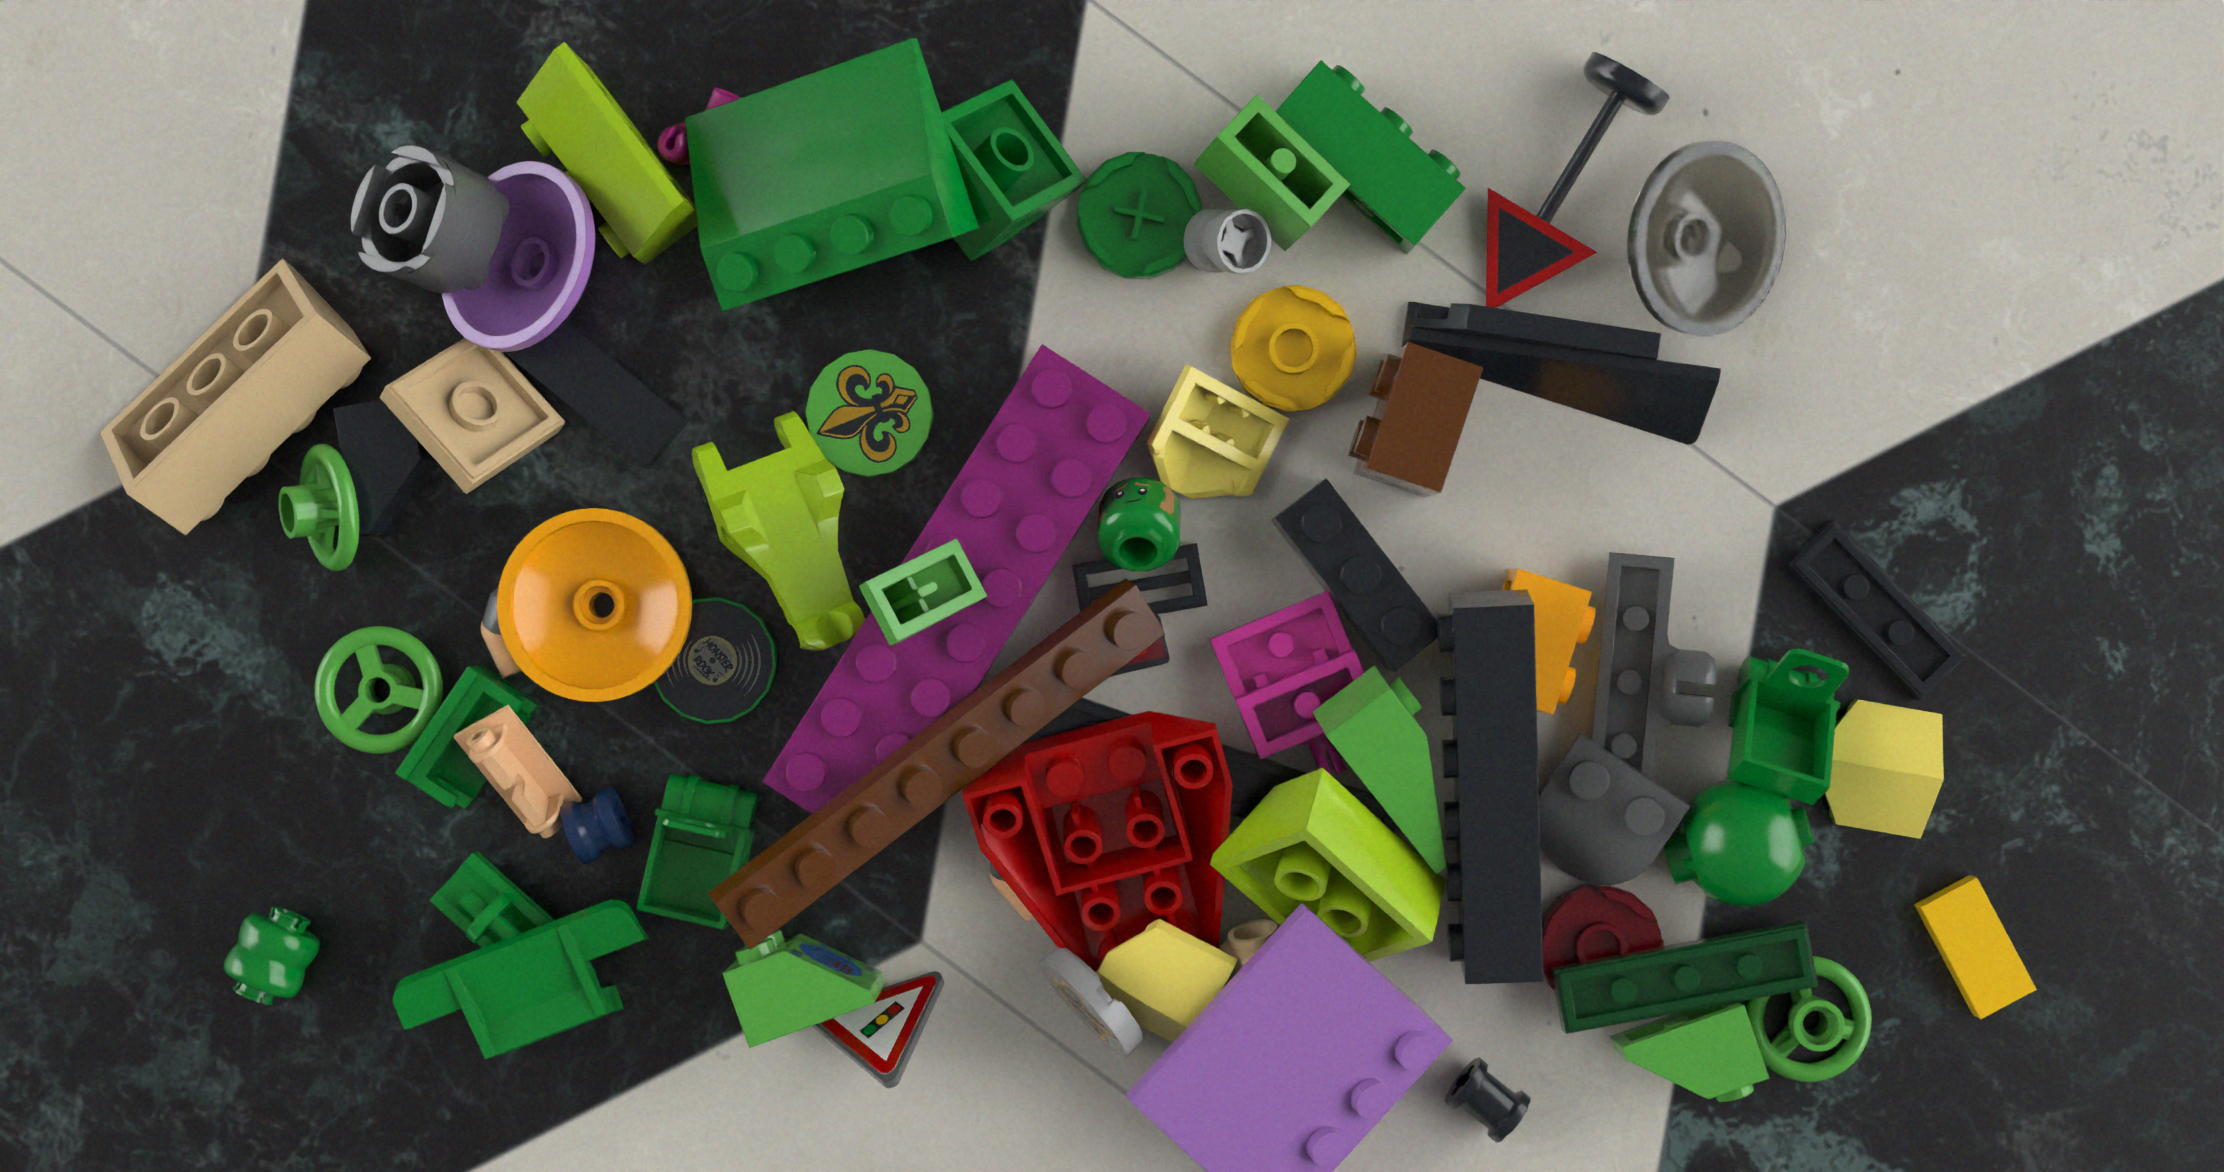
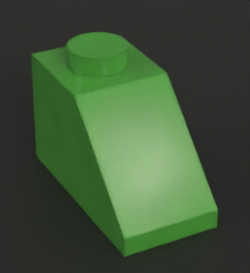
(1700, 1050)

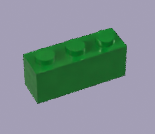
(1388, 173)

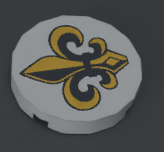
(1090, 1002)

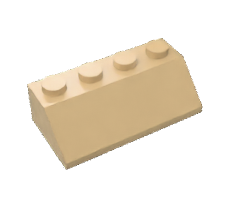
(233, 399)

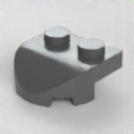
(1604, 816)

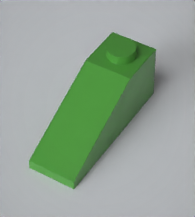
(1390, 753)

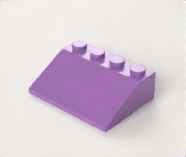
(1290, 1058)

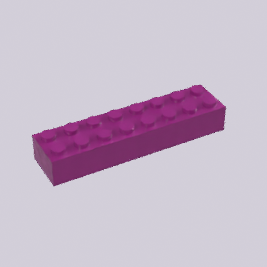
(1014, 519)

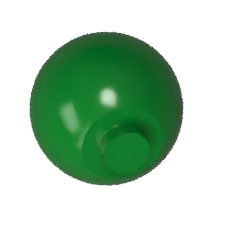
(1739, 844)

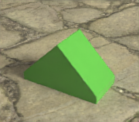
(922, 592)

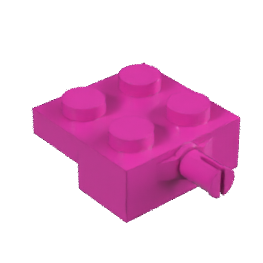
(1286, 670)

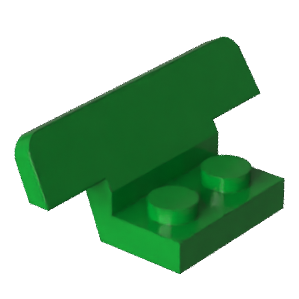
(527, 982)

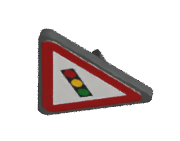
(886, 1032)

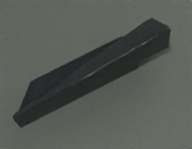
(1572, 364)

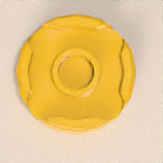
(1293, 348)

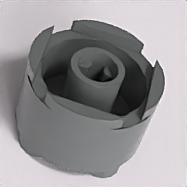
(428, 221)

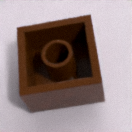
(1416, 419)

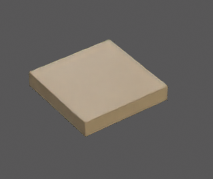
(472, 411)

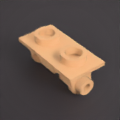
(519, 770)

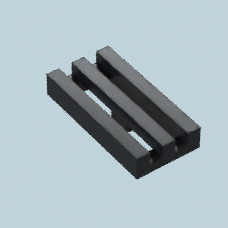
(1192, 575)

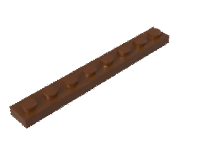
(936, 764)

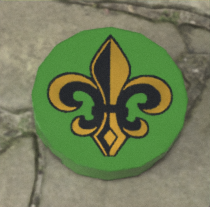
(869, 413)

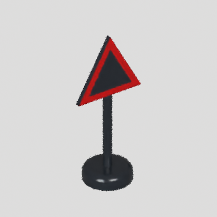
(1526, 247)

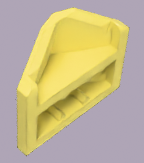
(1212, 438)
(1886, 768)
(1165, 977)

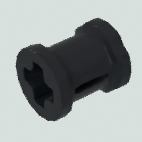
(1487, 1099)

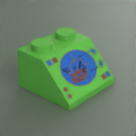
(796, 985)

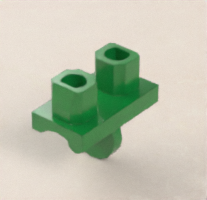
(487, 903)

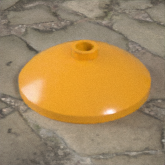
(551, 614)

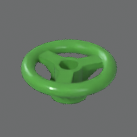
(316, 507)
(401, 682)
(1824, 1036)

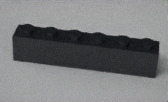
(1495, 785)

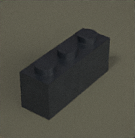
(1357, 575)

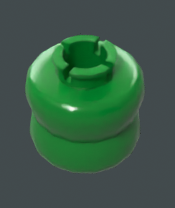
(271, 955)

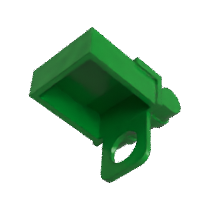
(1785, 724)
(696, 845)

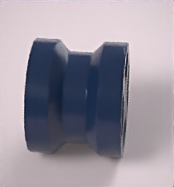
(597, 825)

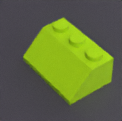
(606, 157)
(1339, 860)

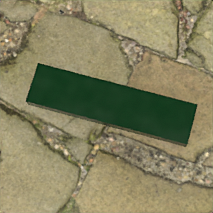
(1684, 977)

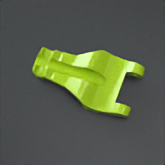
(785, 526)

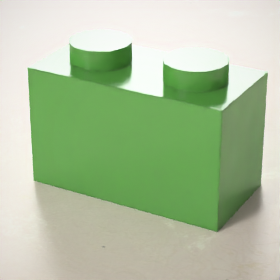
(1272, 172)

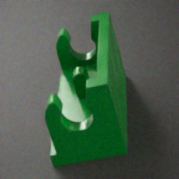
(437, 760)

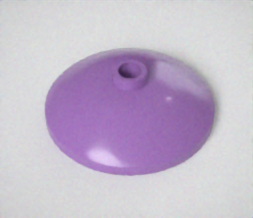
(537, 265)

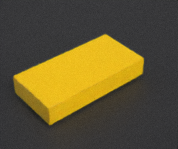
(1975, 947)

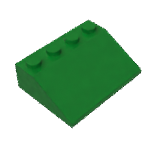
(824, 176)

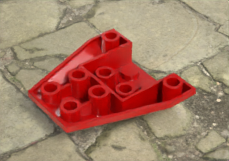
(1110, 829)

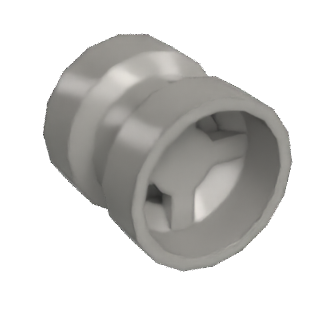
(1227, 240)

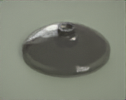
(1706, 238)

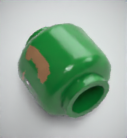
(1139, 524)

